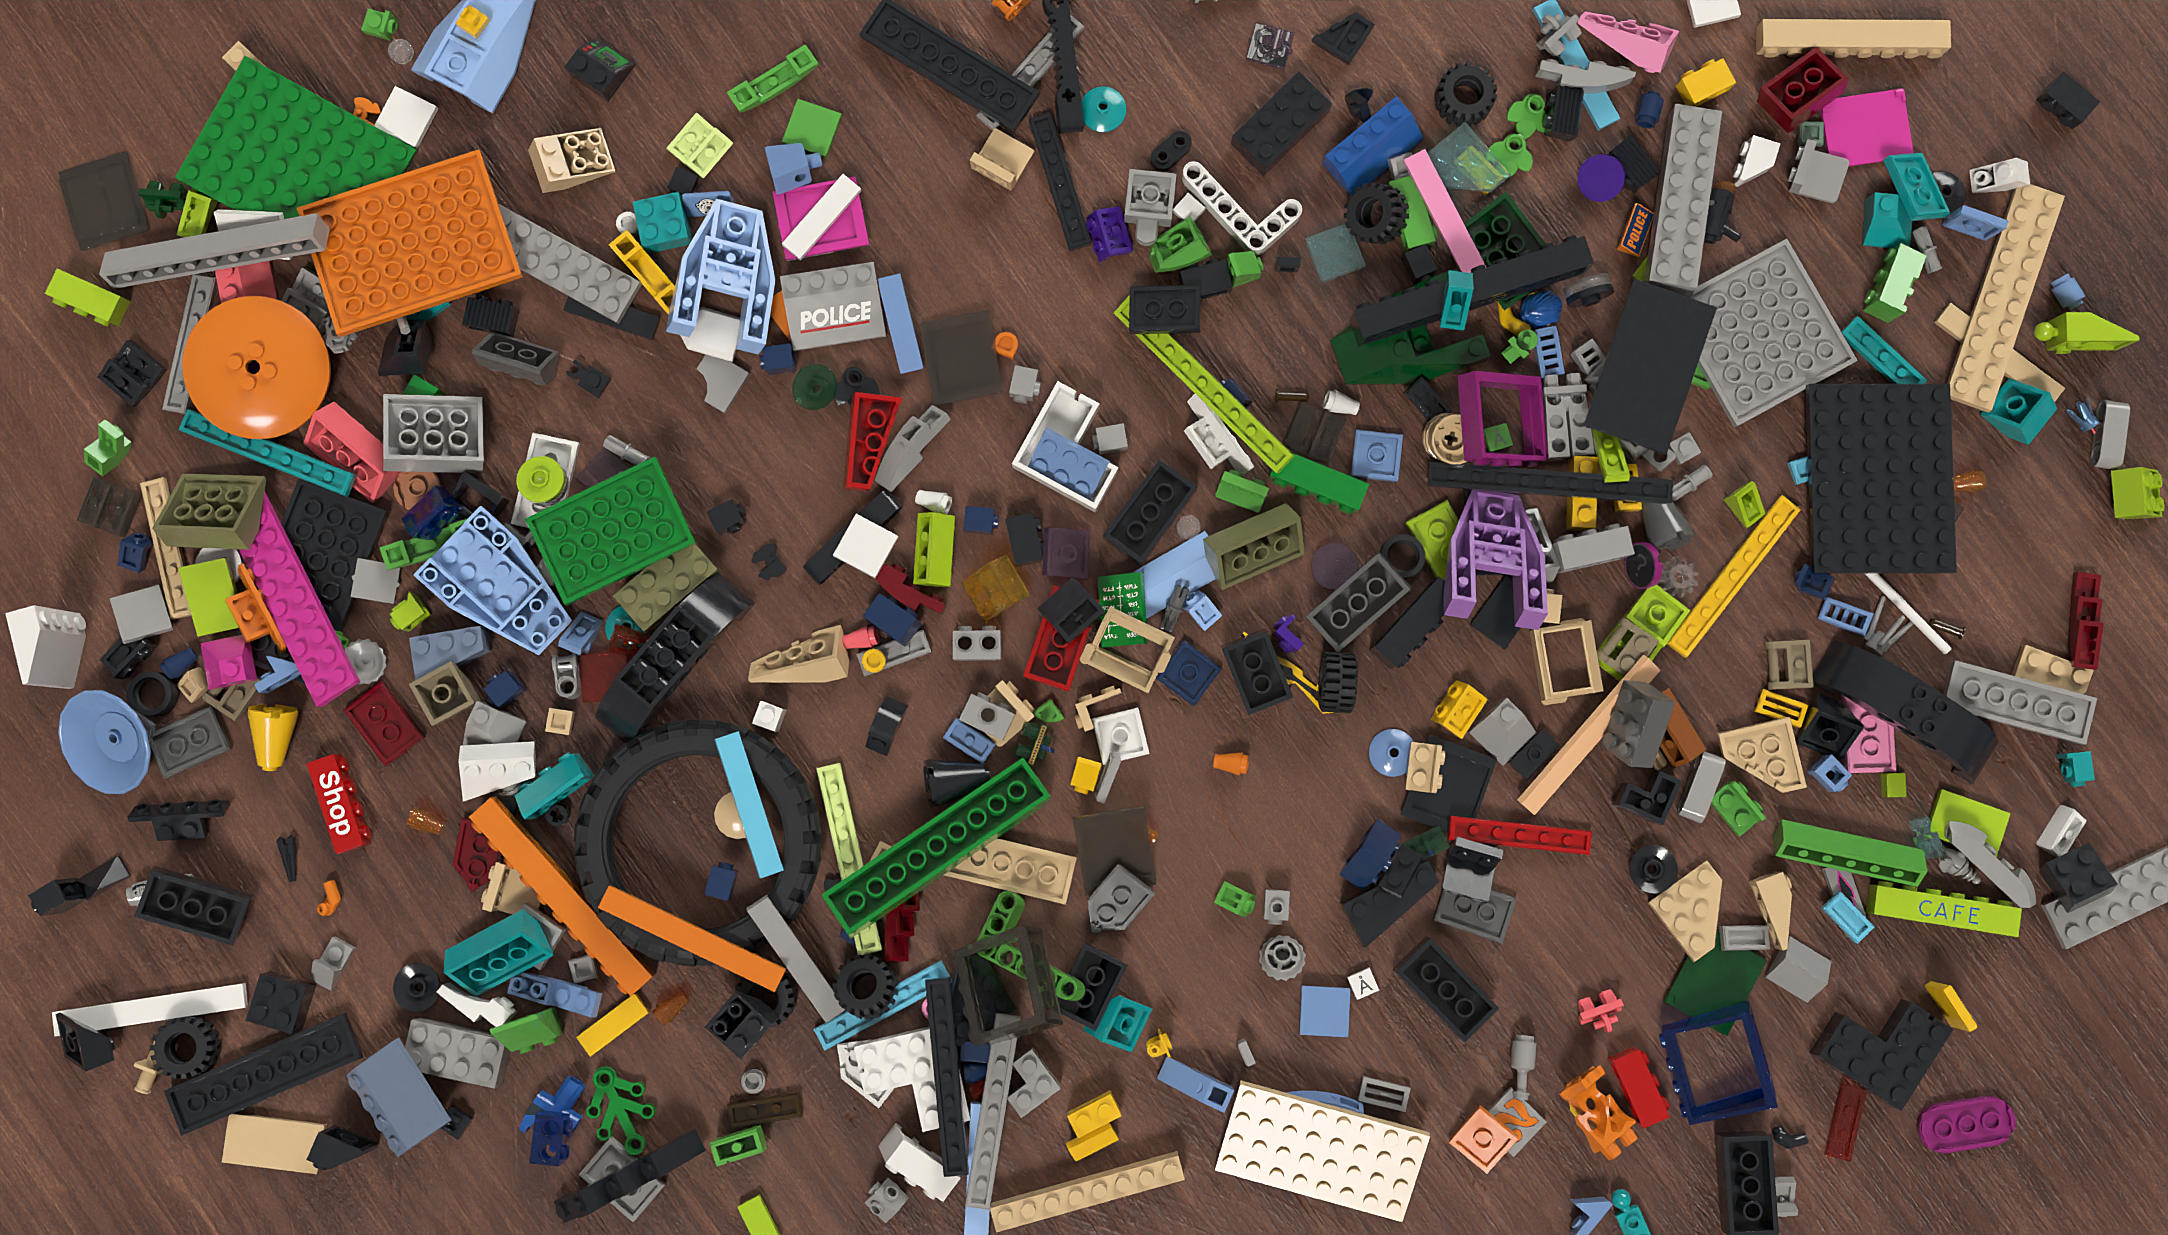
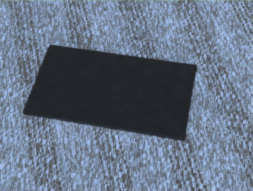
(1650, 366)

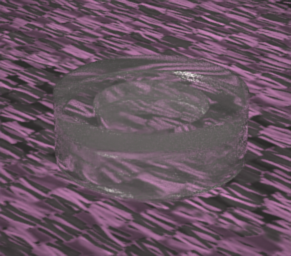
(400, 51)
(1188, 527)

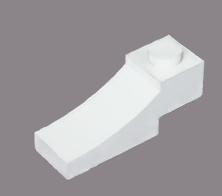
(496, 1011)

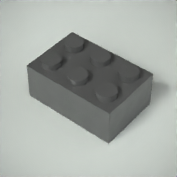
(1638, 724)

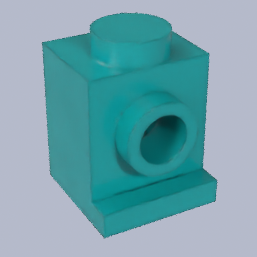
(2077, 767)

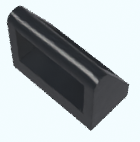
(469, 480)

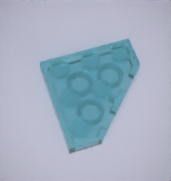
(1467, 162)

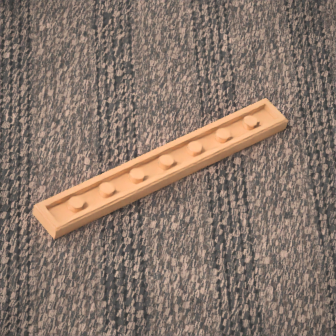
(1581, 742)

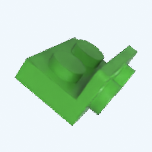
(1736, 807)

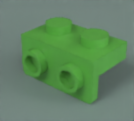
(1242, 491)

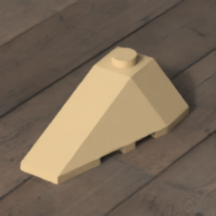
(814, 660)

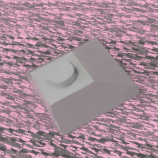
(492, 726)
(1503, 731)

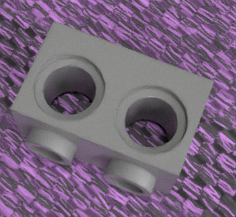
(976, 651)

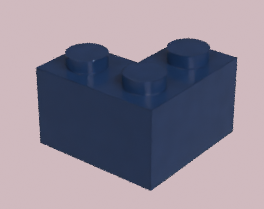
(1371, 855)

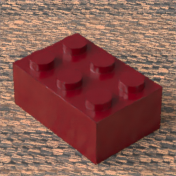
(1802, 90)

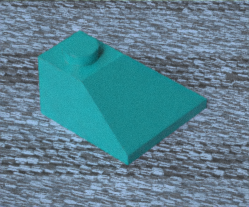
(1885, 221)
(1121, 1023)

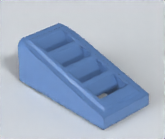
(1556, 350)
(1861, 631)

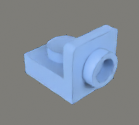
(1201, 609)

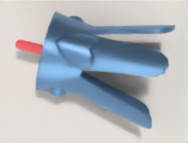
(2089, 420)

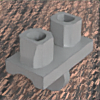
(1565, 27)

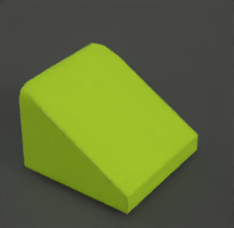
(1893, 784)

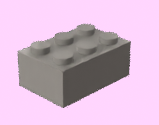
(1593, 547)

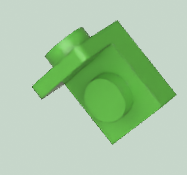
(380, 24)
(1235, 899)

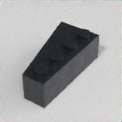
(1377, 910)

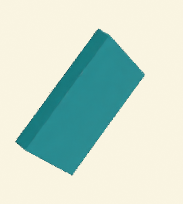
(1916, 186)

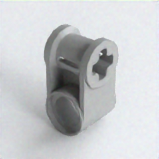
(567, 670)

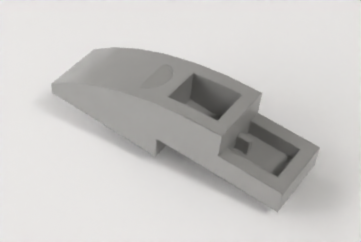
(1594, 79)
(904, 450)

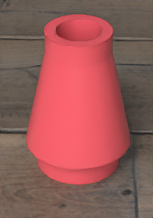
(862, 638)

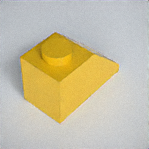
(1085, 775)

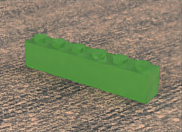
(1849, 853)

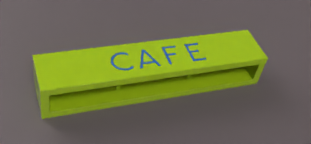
(1943, 910)

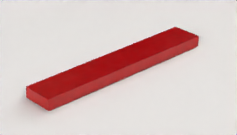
(1520, 835)

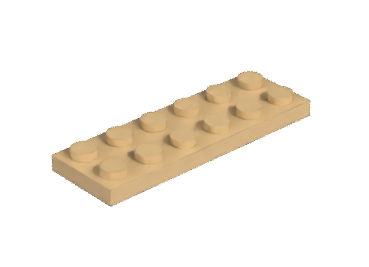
(1019, 870)

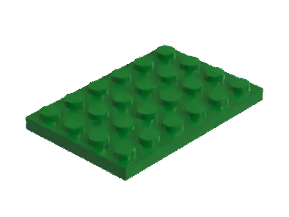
(610, 531)

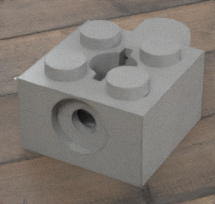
(1149, 203)

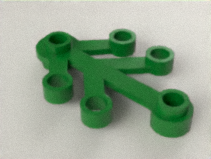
(618, 1106)

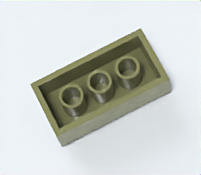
(663, 586)

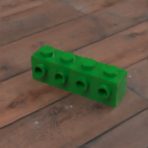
(1321, 482)

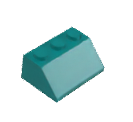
(553, 785)

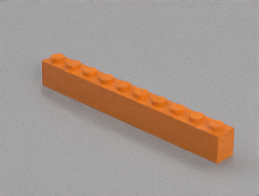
(560, 894)

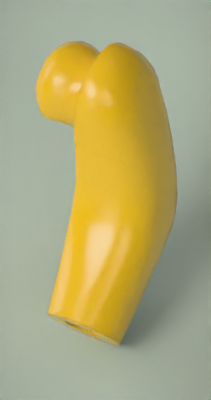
(1510, 322)

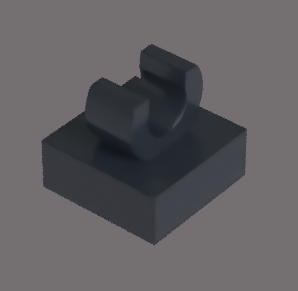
(459, 1122)

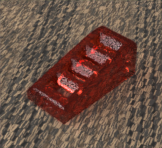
(626, 634)

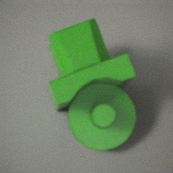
(1519, 346)

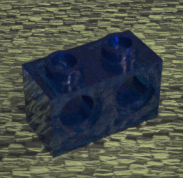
(545, 1136)

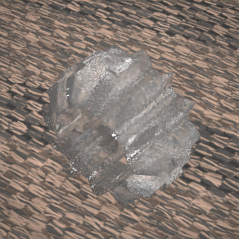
(1687, 575)

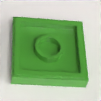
(812, 127)

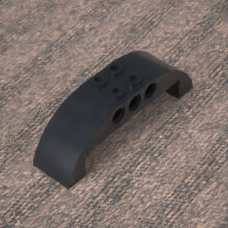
(1908, 706)

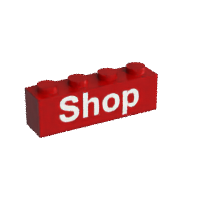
(339, 803)

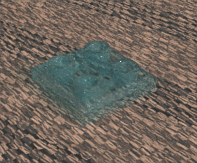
(1334, 253)

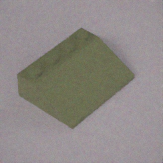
(212, 512)

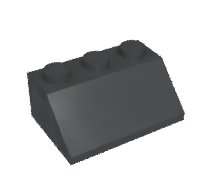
(517, 358)

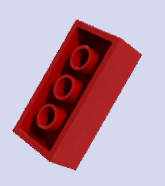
(1052, 658)

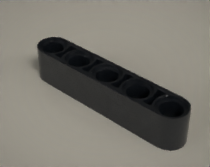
(878, 511)

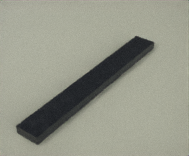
(946, 1077)

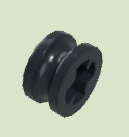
(564, 811)

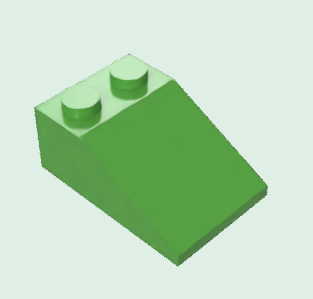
(529, 1030)

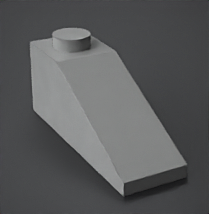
(1551, 562)

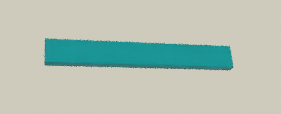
(271, 454)

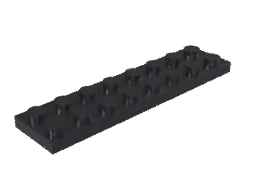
(949, 64)
(263, 1074)

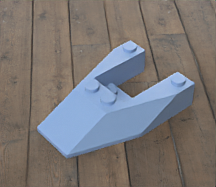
(730, 258)

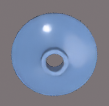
(1380, 752)

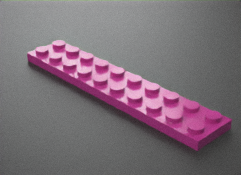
(298, 611)

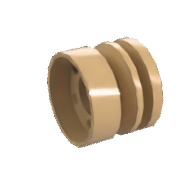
(1434, 442)

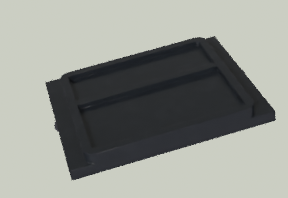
(1462, 788)

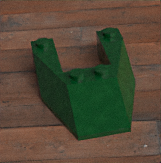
(1404, 355)

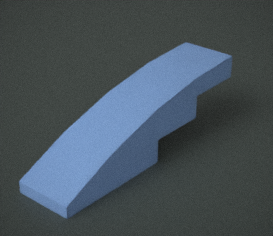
(900, 323)

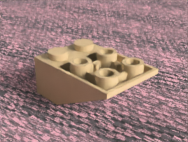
(570, 159)

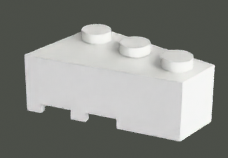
(495, 766)
(916, 1164)

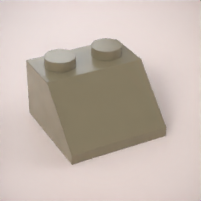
(444, 693)

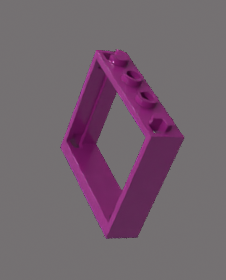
(1531, 414)

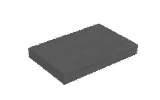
(189, 742)
(1479, 918)

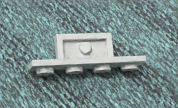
(1214, 439)

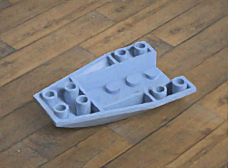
(482, 65)
(495, 583)

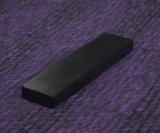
(633, 321)

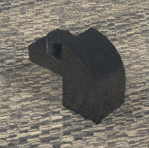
(886, 725)

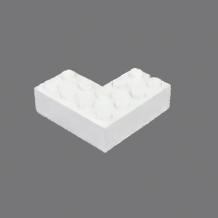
(1072, 421)
(900, 1062)

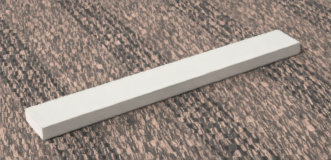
(159, 1007)

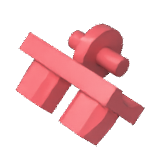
(1609, 1006)

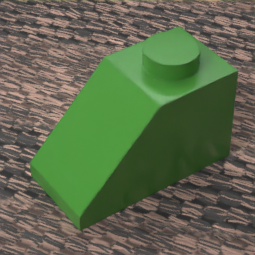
(1244, 267)

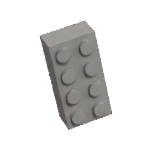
(457, 1052)

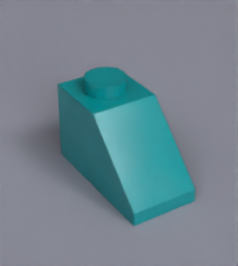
(1456, 300)

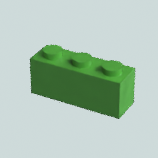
(1418, 228)

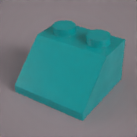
(2020, 410)

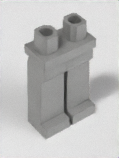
(1564, 418)

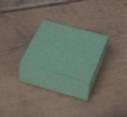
(1812, 131)

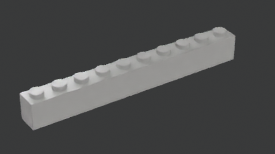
(215, 251)

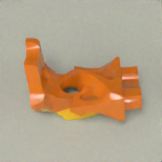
(1597, 1123)

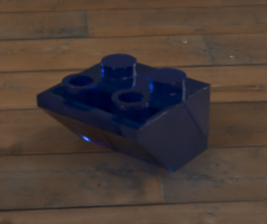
(431, 514)

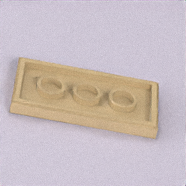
(270, 1142)

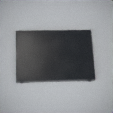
(1497, 615)

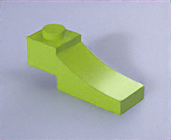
(196, 214)

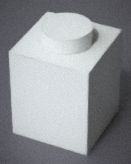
(769, 716)

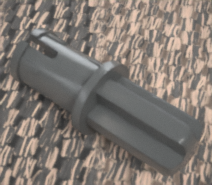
(1174, 608)

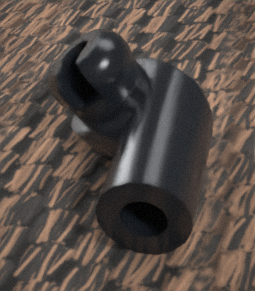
(1786, 1140)

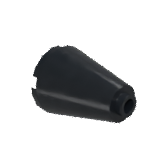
(952, 779)

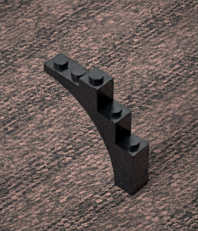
(629, 1177)

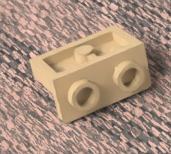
(1424, 767)

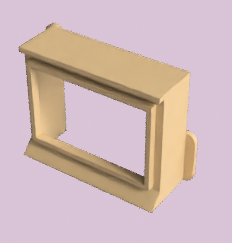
(1120, 667)
(1542, 667)

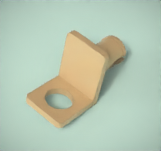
(148, 1073)

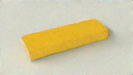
(613, 1024)

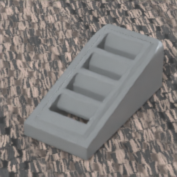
(1582, 362)

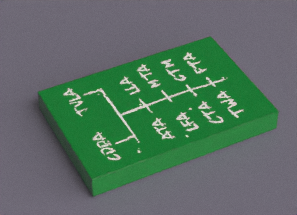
(1127, 595)

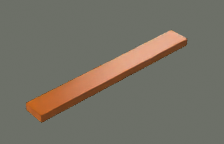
(692, 938)

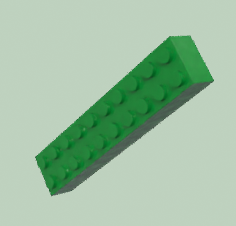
(936, 848)

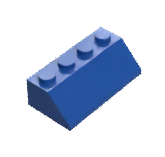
(1365, 152)

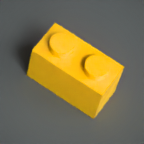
(1705, 83)
(1094, 1114)

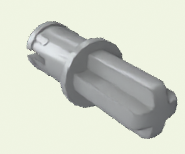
(1926, 247)
(624, 451)
(1690, 482)

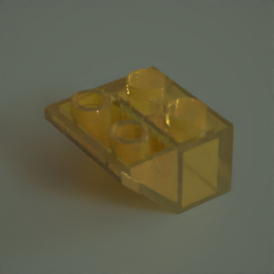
(995, 588)

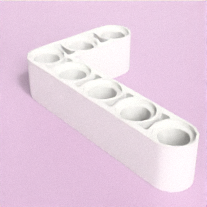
(1237, 214)

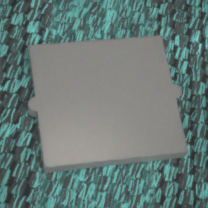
(374, 581)

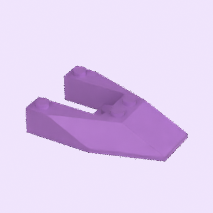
(1499, 539)

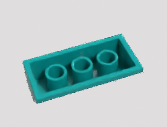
(497, 953)

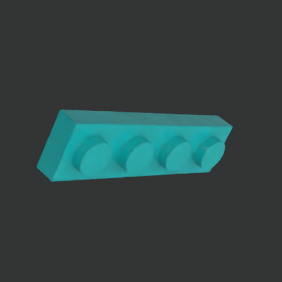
(1880, 354)

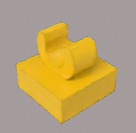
(472, 21)

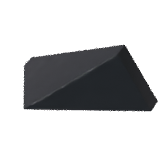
(103, 877)

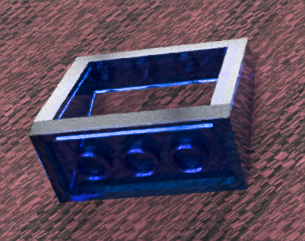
(1739, 1104)

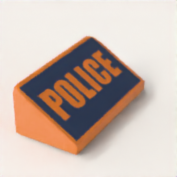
(1635, 230)

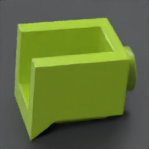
(409, 613)

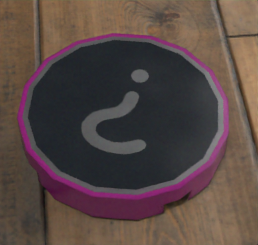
(1643, 567)

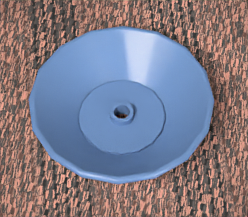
(104, 742)

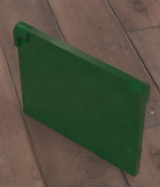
(1715, 982)

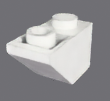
(1757, 158)
(2000, 176)

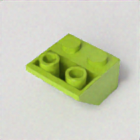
(2137, 493)

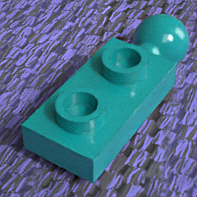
(1630, 1217)

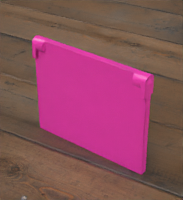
(1867, 127)

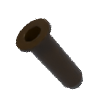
(1291, 396)
(1947, 627)

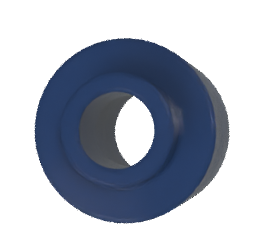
(1649, 109)

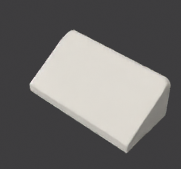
(2061, 831)

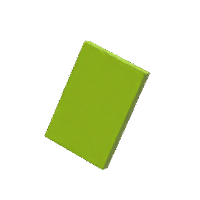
(1435, 532)
(206, 589)
(1957, 808)

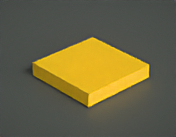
(1951, 1006)

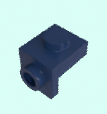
(1813, 584)

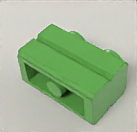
(738, 1145)

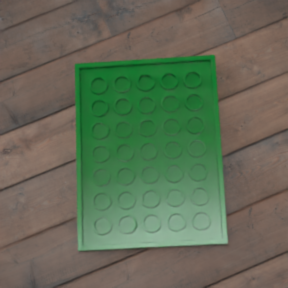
(285, 147)

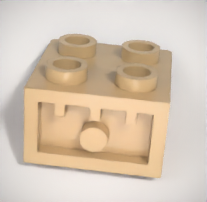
(1002, 159)

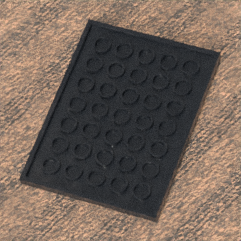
(1880, 479)

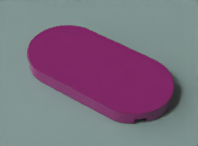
(1965, 1124)

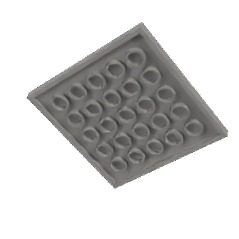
(1767, 334)

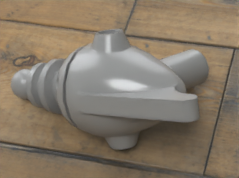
(1957, 864)

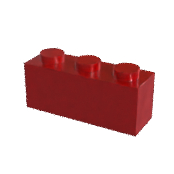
(1639, 1087)

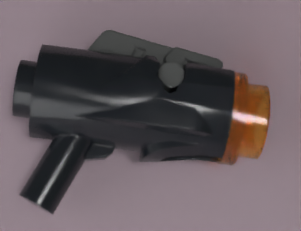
(1719, 209)

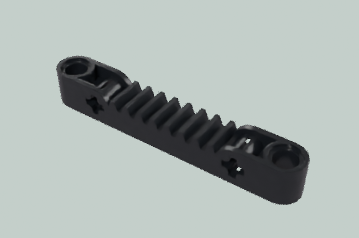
(1068, 114)

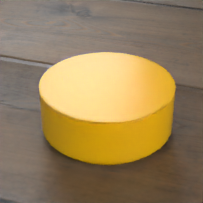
(874, 660)

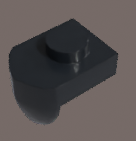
(1358, 103)

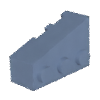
(440, 648)

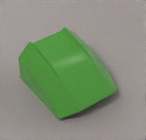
(1179, 247)

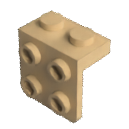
(1023, 710)
(507, 891)

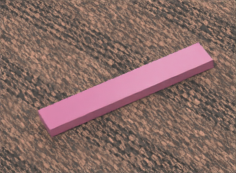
(1443, 211)

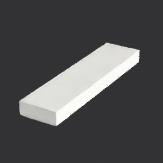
(821, 217)

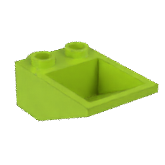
(2082, 332)

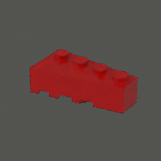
(867, 436)

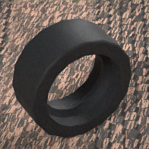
(1415, 545)
(136, 686)

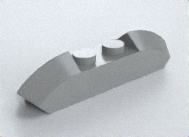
(2012, 882)

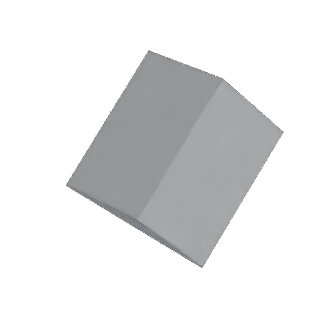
(1799, 970)

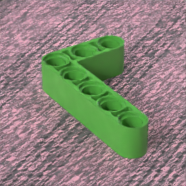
(999, 954)

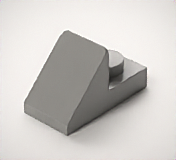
(332, 963)

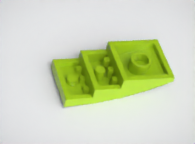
(1654, 613)

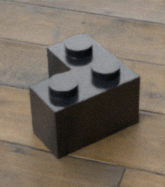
(1653, 802)

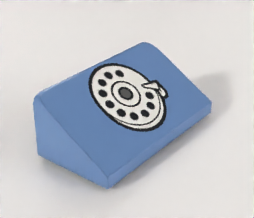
(700, 203)

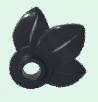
(846, 388)

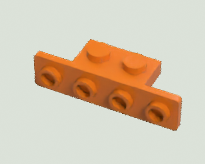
(251, 613)

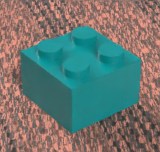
(662, 222)

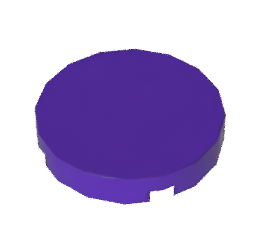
(1601, 177)

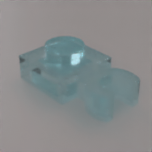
(1926, 839)

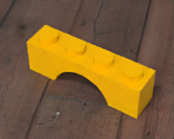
(644, 269)

